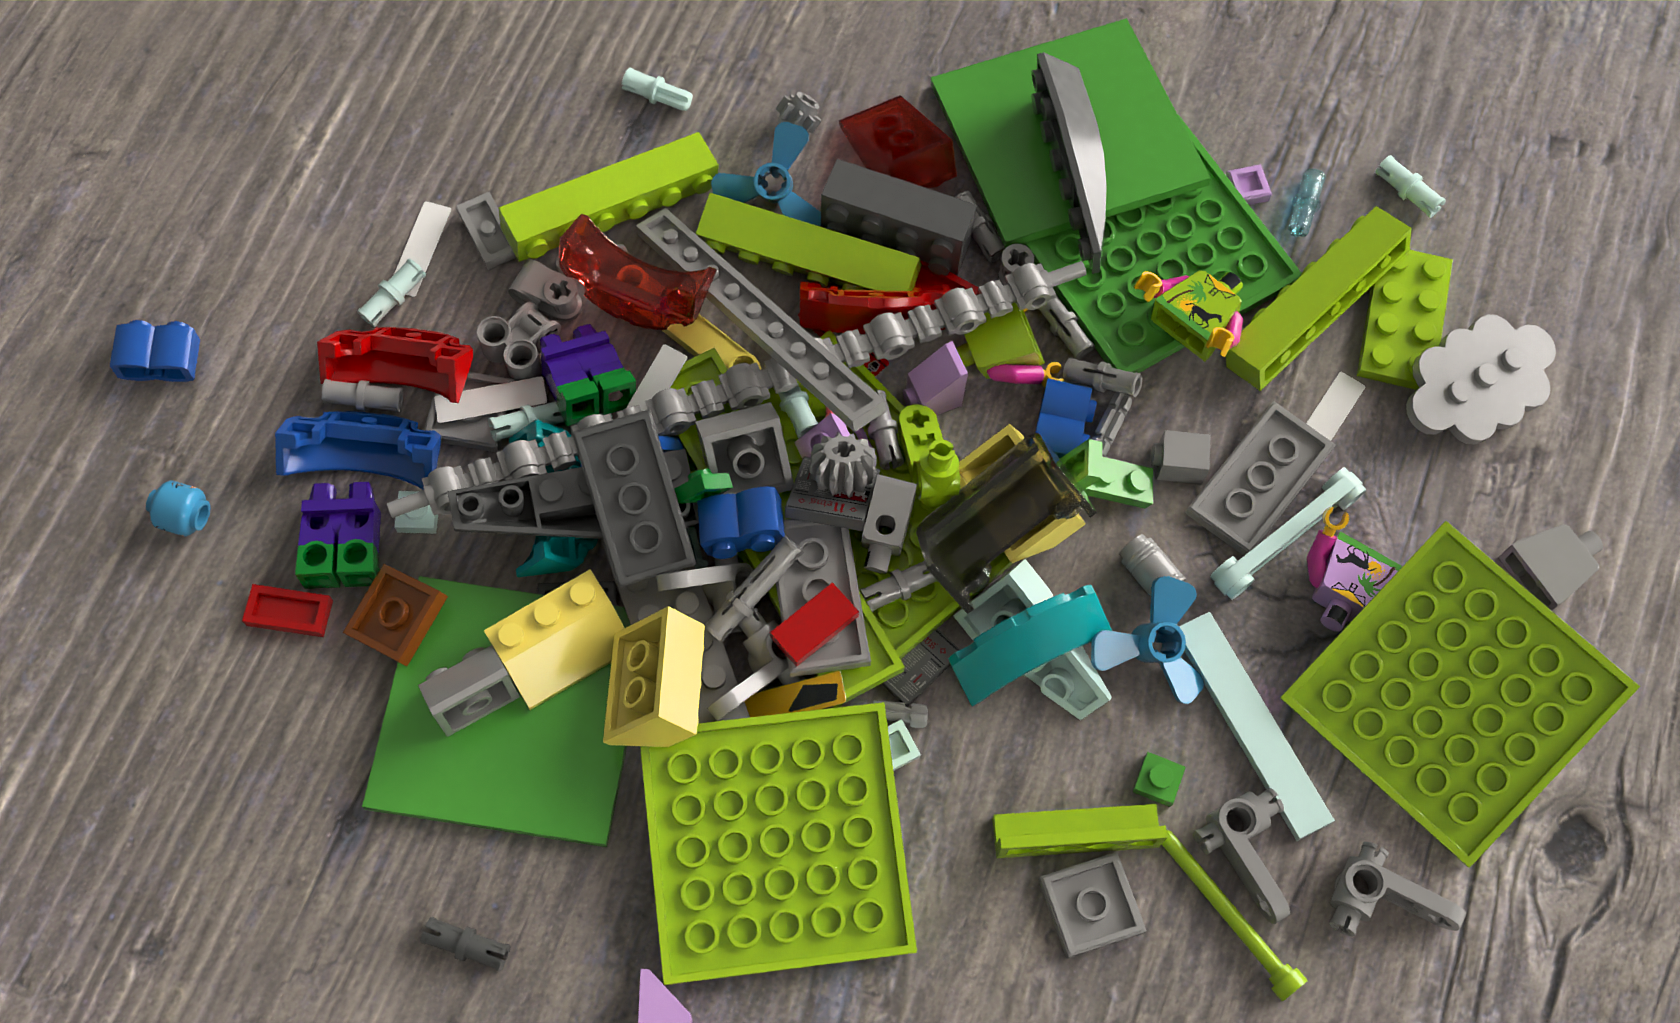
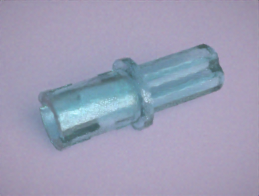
(1306, 202)

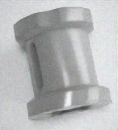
(1012, 258)

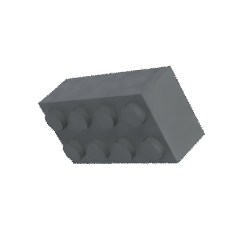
(898, 216)

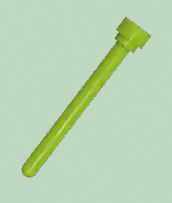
(1283, 977)

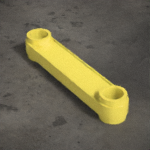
(703, 336)

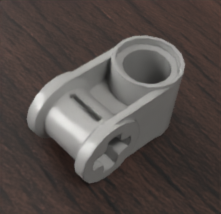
(548, 289)

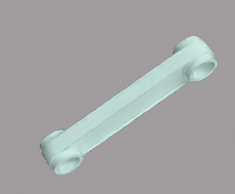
(1236, 575)

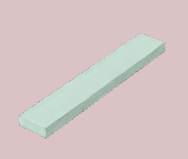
(1254, 727)

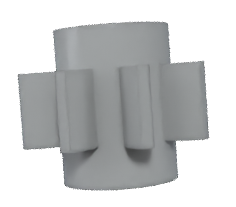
(799, 111)

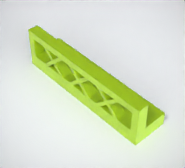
(1077, 831)

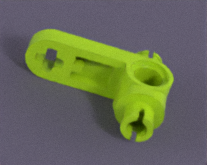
(928, 457)

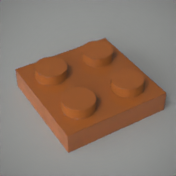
(395, 614)

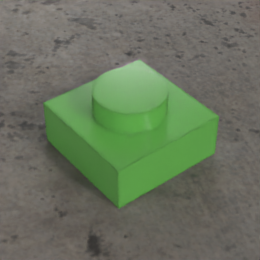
(1159, 779)

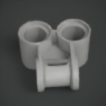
(520, 340)

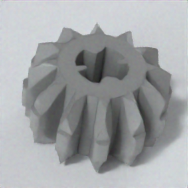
(842, 464)

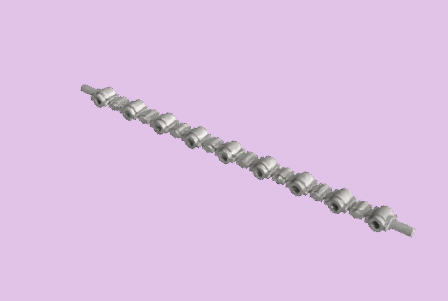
(748, 386)

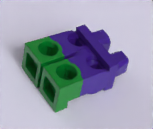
(586, 372)
(338, 538)

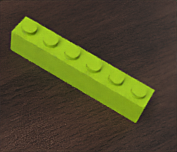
(609, 195)
(804, 248)
(1318, 297)

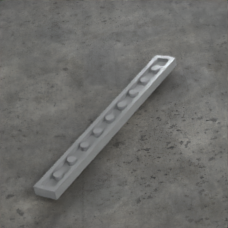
(766, 323)

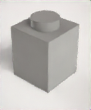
(1182, 457)

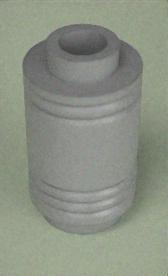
(1147, 562)

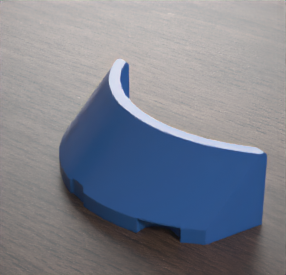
(357, 443)

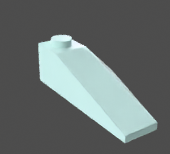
(1066, 679)

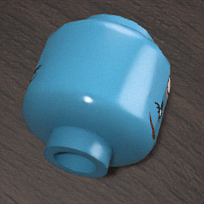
(178, 508)

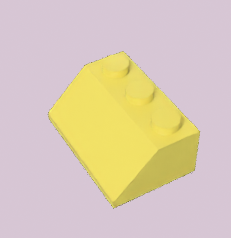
(1048, 532)
(557, 639)
(655, 681)

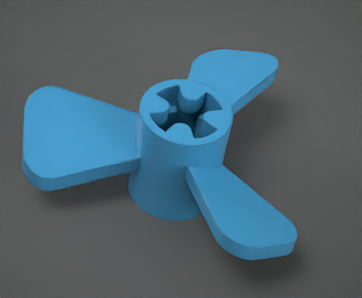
(787, 145)
(1168, 604)

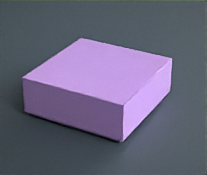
(1250, 183)

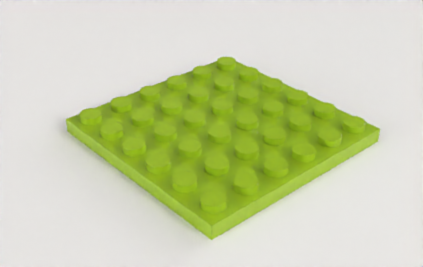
(1459, 693)
(777, 844)

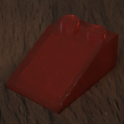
(901, 143)

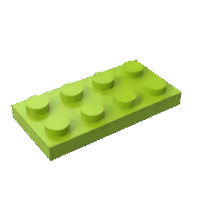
(1404, 317)

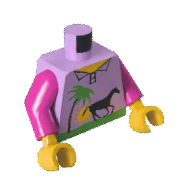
(1344, 573)

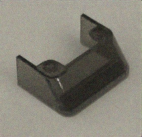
(995, 513)

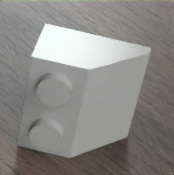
(747, 447)
(468, 690)

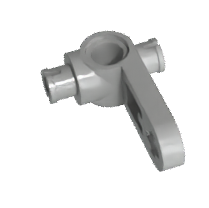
(716, 580)
(762, 661)
(1255, 815)
(1382, 883)

